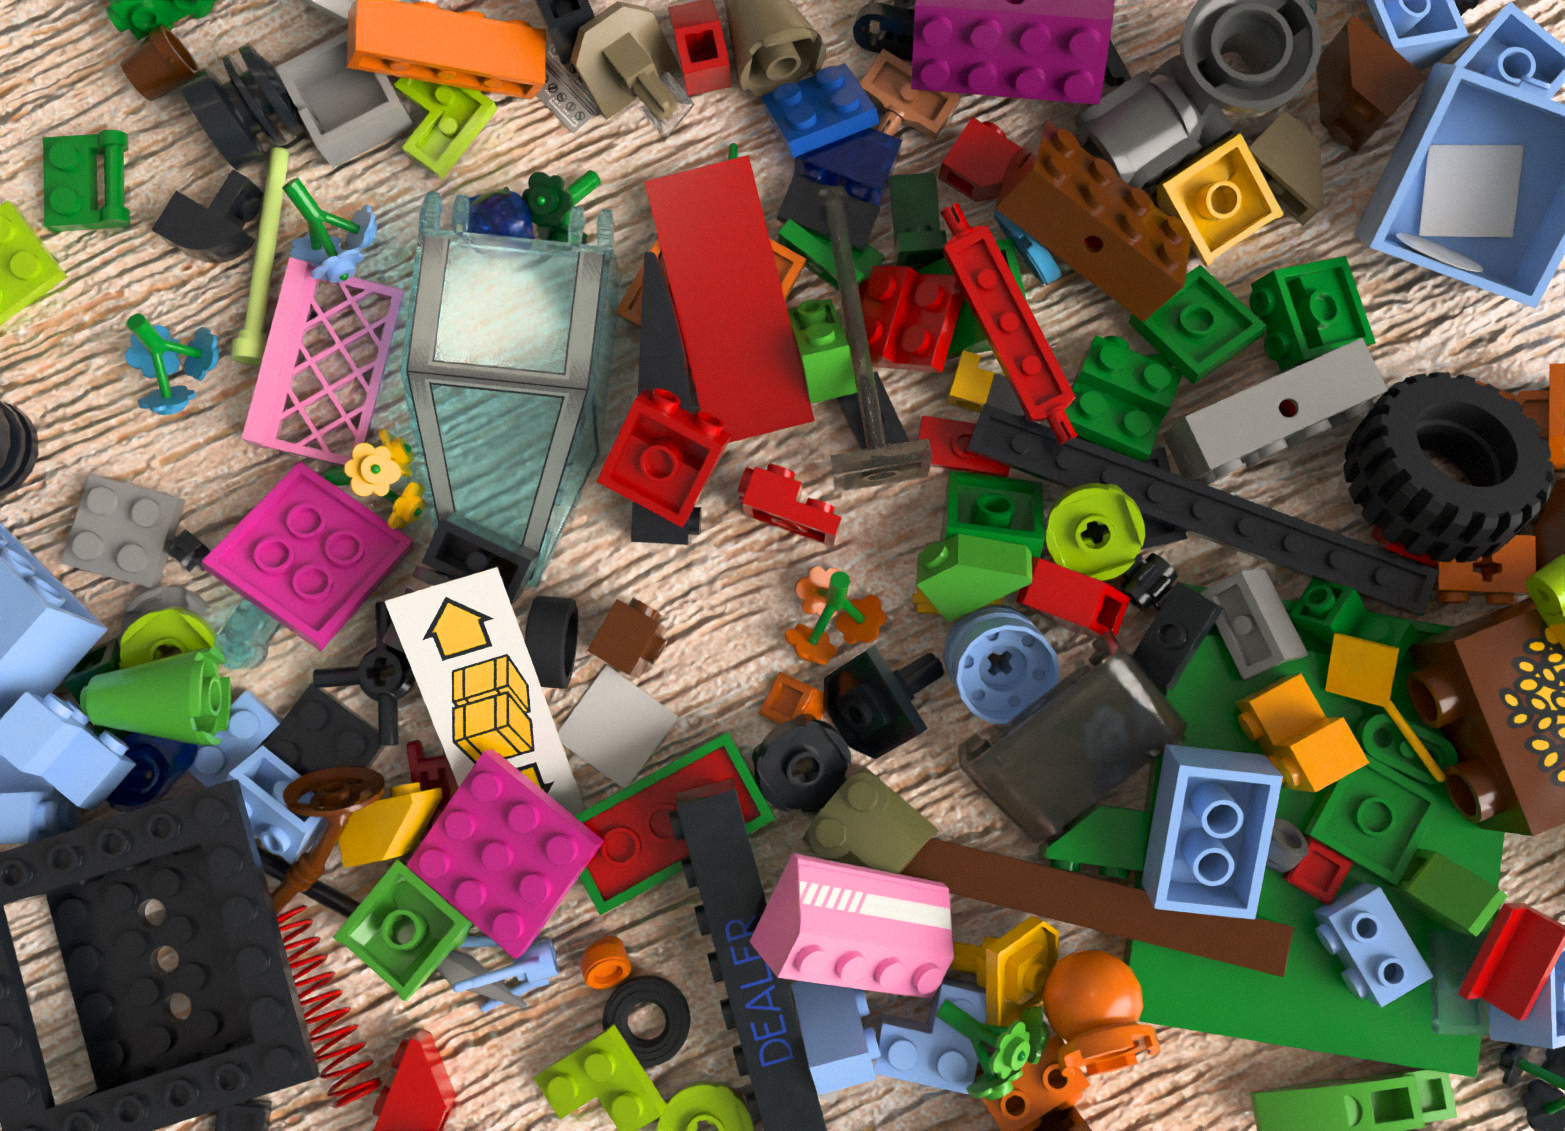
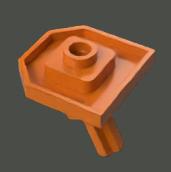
(1548, 411)

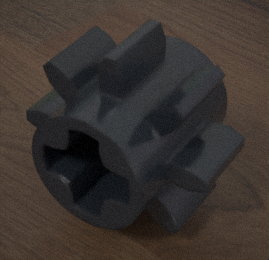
(1148, 582)

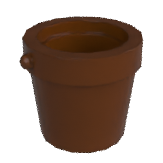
(159, 64)

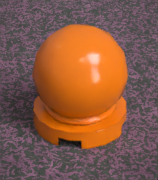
(1096, 1009)

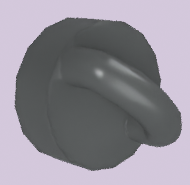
(1286, 846)

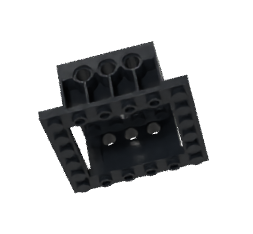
(233, 966)

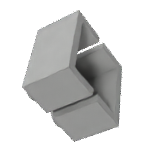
(350, 104)

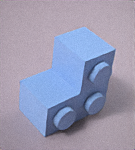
(58, 744)
(32, 807)
(932, 1050)

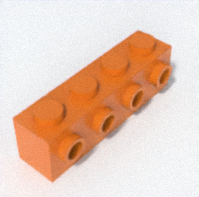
(446, 47)

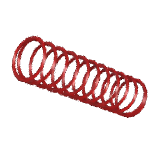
(358, 1090)

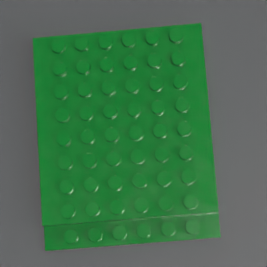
(1311, 1002)

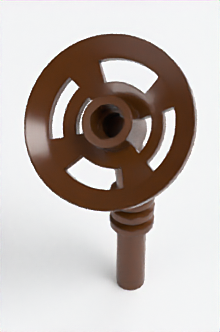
(335, 803)

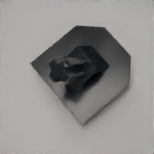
(874, 704)

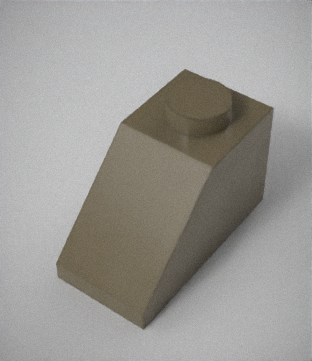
(1291, 165)

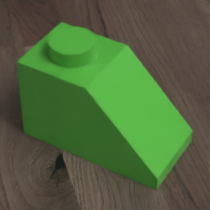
(971, 573)

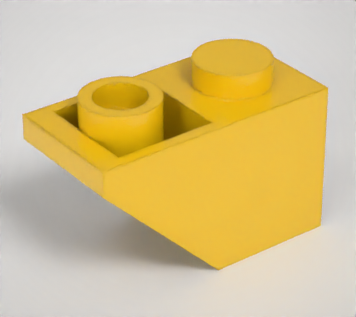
(388, 825)

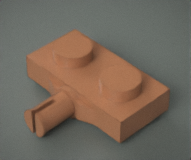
(890, 88)

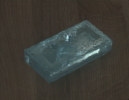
(1450, 961)

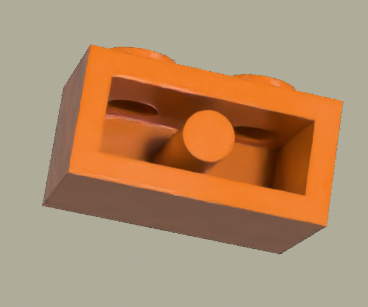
(1037, 1091)

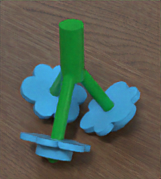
(158, 358)

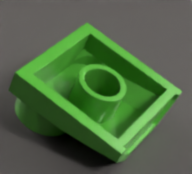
(403, 930)

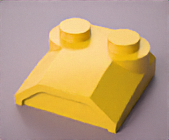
(1219, 197)

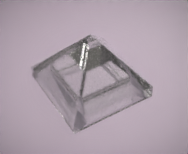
(685, 104)

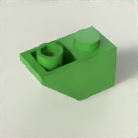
(822, 350)
(1449, 893)

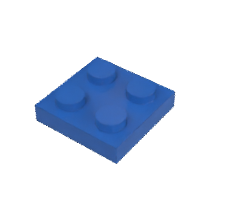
(819, 109)

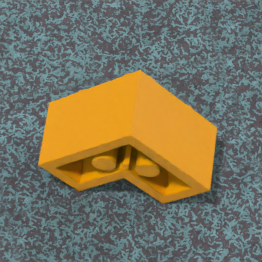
(1298, 736)

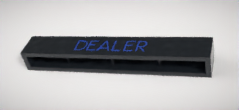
(757, 999)

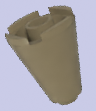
(772, 44)

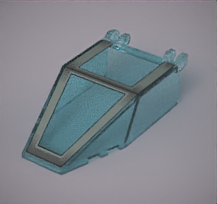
(509, 371)

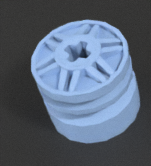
(1003, 687)

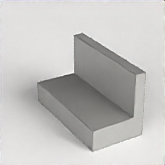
(1254, 622)

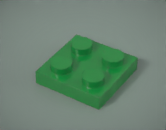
(1200, 326)
(1375, 819)

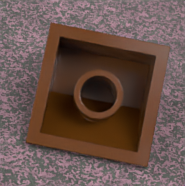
(1361, 84)

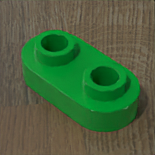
(1398, 752)

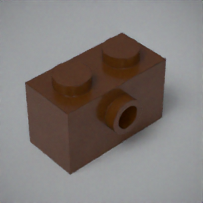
(630, 637)

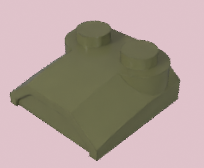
(869, 826)

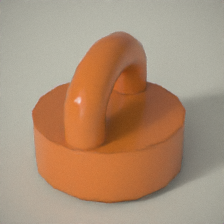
(605, 963)

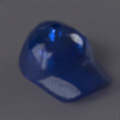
(500, 214)
(164, 758)

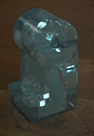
(246, 637)

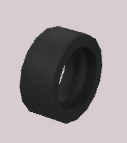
(552, 639)

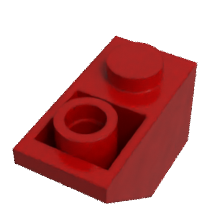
(700, 46)
(978, 161)
(1073, 599)
(420, 1091)

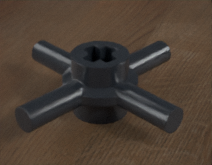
(368, 678)

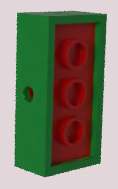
(637, 828)

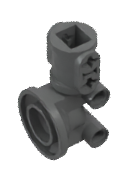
(1177, 110)

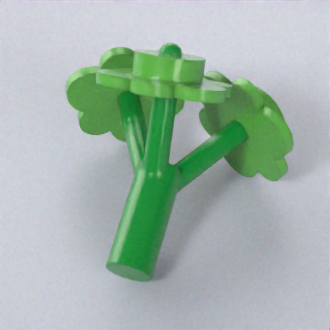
(1014, 1047)

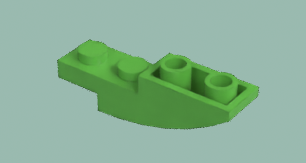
(1366, 1103)

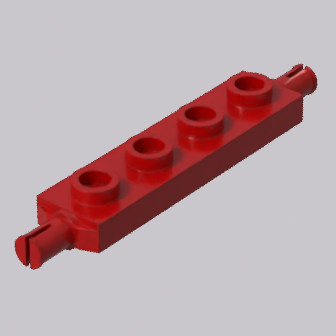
(1008, 324)

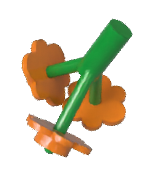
(825, 594)

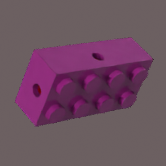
(1013, 48)

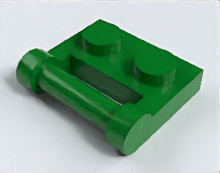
(72, 181)

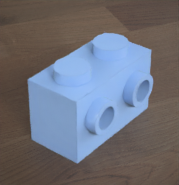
(262, 785)
(1371, 945)
(834, 1036)

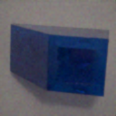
(857, 162)

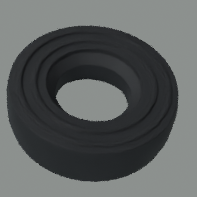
(668, 998)

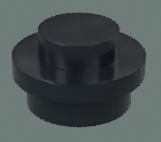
(188, 550)

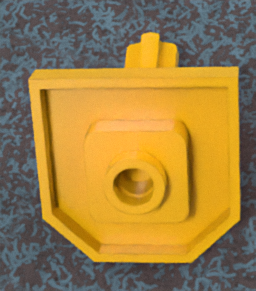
(1011, 968)

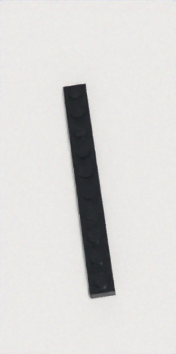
(1206, 511)

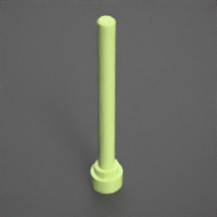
(252, 341)

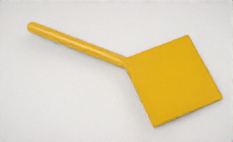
(1367, 674)

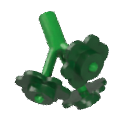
(553, 204)

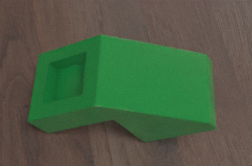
(1336, 608)

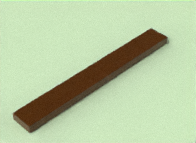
(1101, 906)

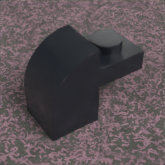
(215, 231)

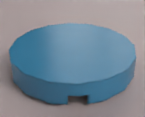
(1035, 254)

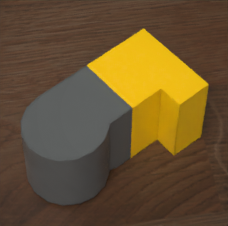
(976, 387)

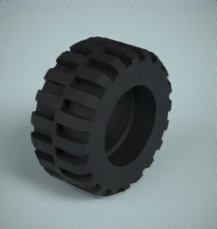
(1474, 431)

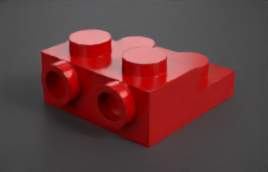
(909, 317)
(664, 455)
(775, 499)

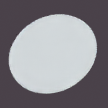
(1439, 252)

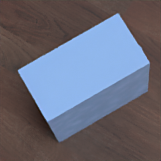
(1479, 110)

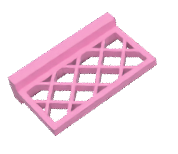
(283, 353)

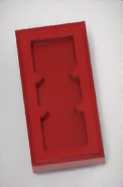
(949, 444)

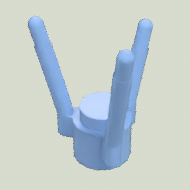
(535, 965)

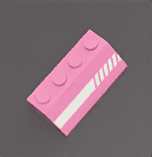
(857, 928)

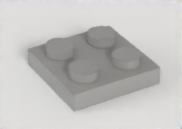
(123, 531)

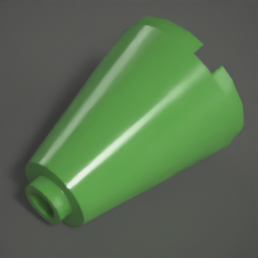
(164, 698)

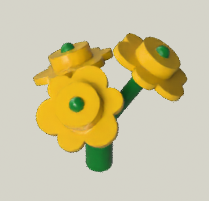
(377, 468)

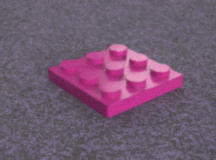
(308, 555)
(504, 853)

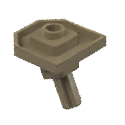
(623, 58)

